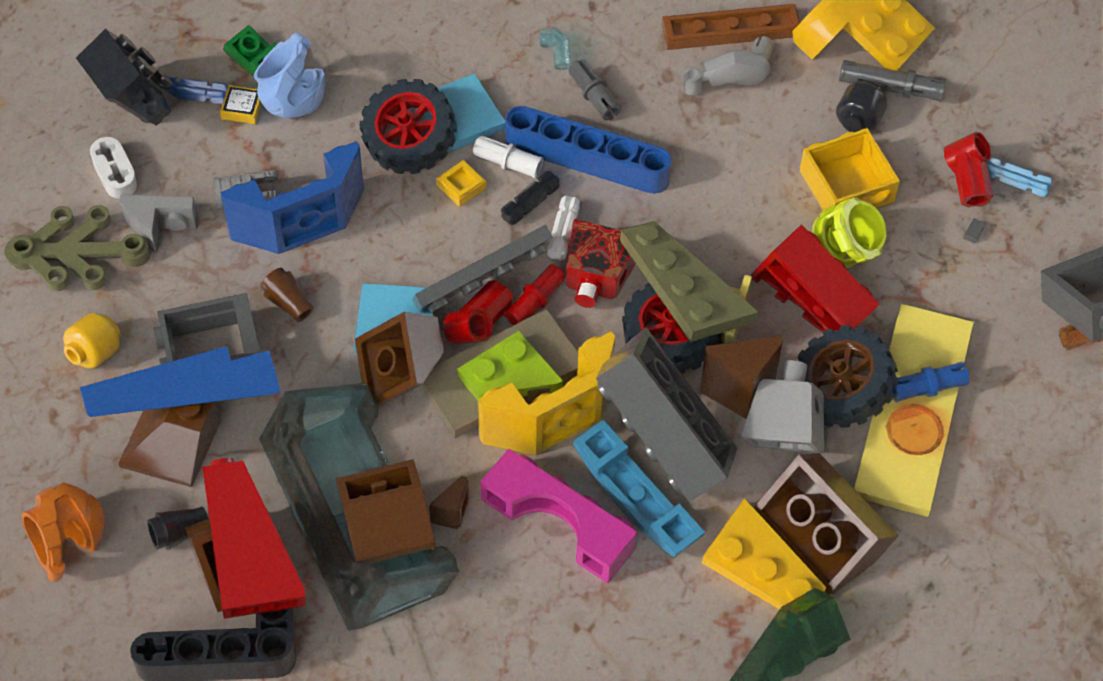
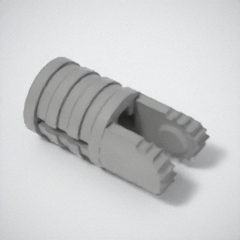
(227, 182)

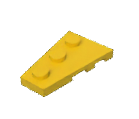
(759, 559)

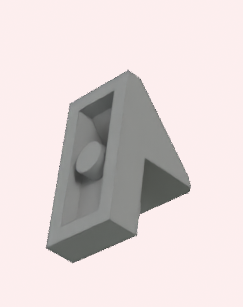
(151, 213)

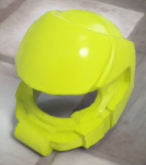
(851, 229)

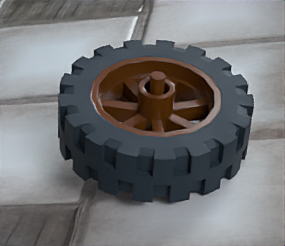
(836, 352)

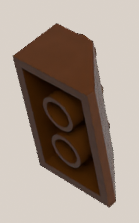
(825, 521)

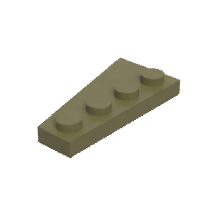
(687, 287)

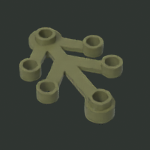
(72, 248)

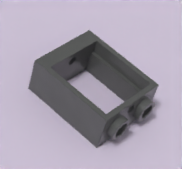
(1065, 287)
(204, 317)

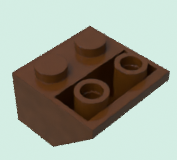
(386, 512)

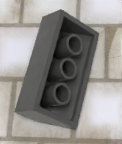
(667, 416)

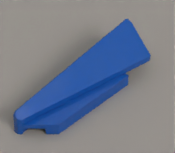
(183, 382)

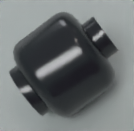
(861, 106)

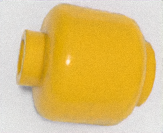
(91, 340)

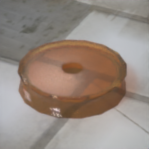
(918, 418)

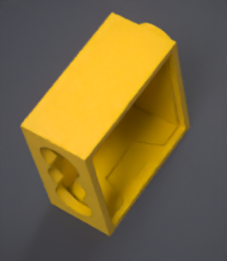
(849, 169)

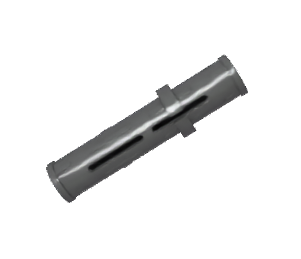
(893, 80)

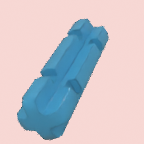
(1019, 177)

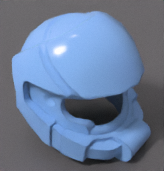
(285, 84)

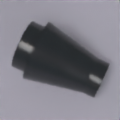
(168, 527)

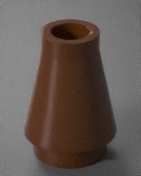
(284, 291)

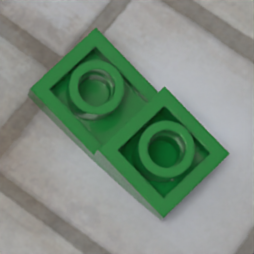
(248, 49)

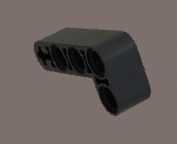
(214, 646)

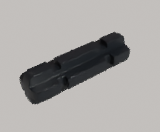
(530, 198)

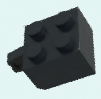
(128, 77)

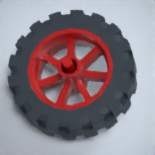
(401, 98)
(648, 306)

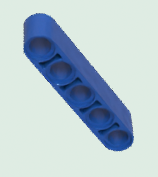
(589, 149)

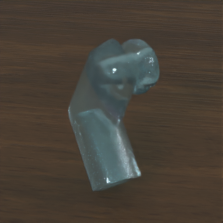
(560, 44)

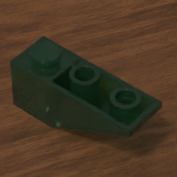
(795, 637)

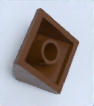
(736, 368)

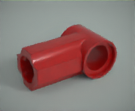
(969, 163)
(478, 315)

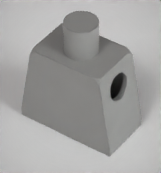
(787, 413)

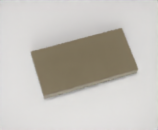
(459, 406)

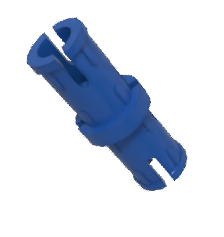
(931, 381)

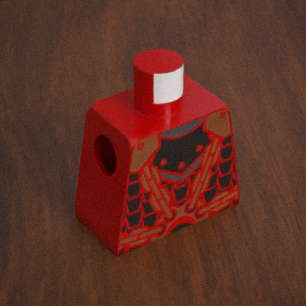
(596, 263)

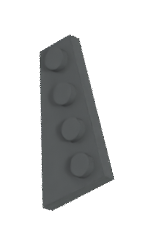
(471, 277)

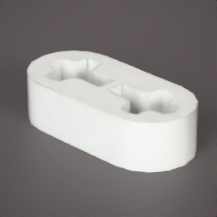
(107, 170)

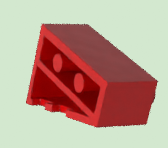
(815, 282)

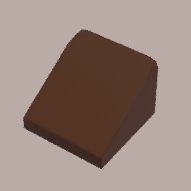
(451, 504)

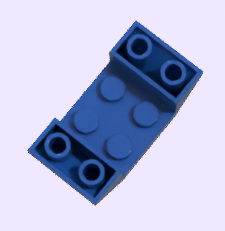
(297, 215)

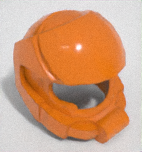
(62, 515)

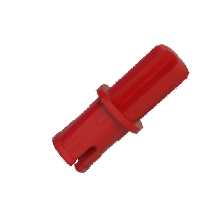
(535, 295)

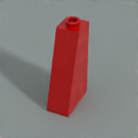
(248, 552)

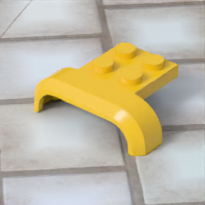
(882, 27)

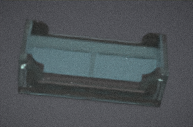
(309, 445)

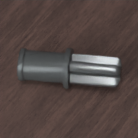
(594, 89)

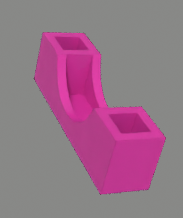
(519, 488)

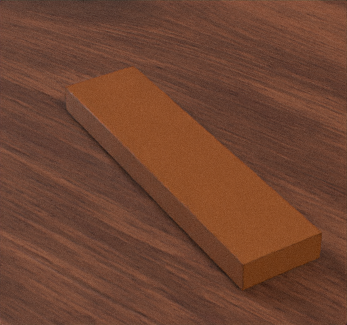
(729, 26)

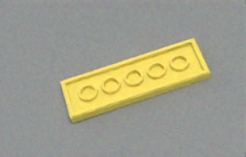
(885, 473)

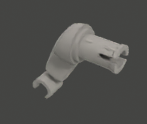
(733, 67)

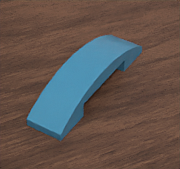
(634, 492)

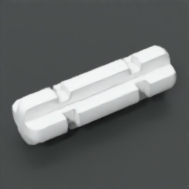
(562, 228)

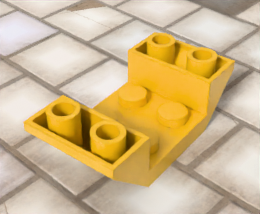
(551, 418)

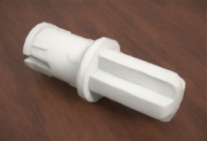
(508, 156)

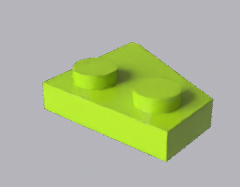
(509, 362)

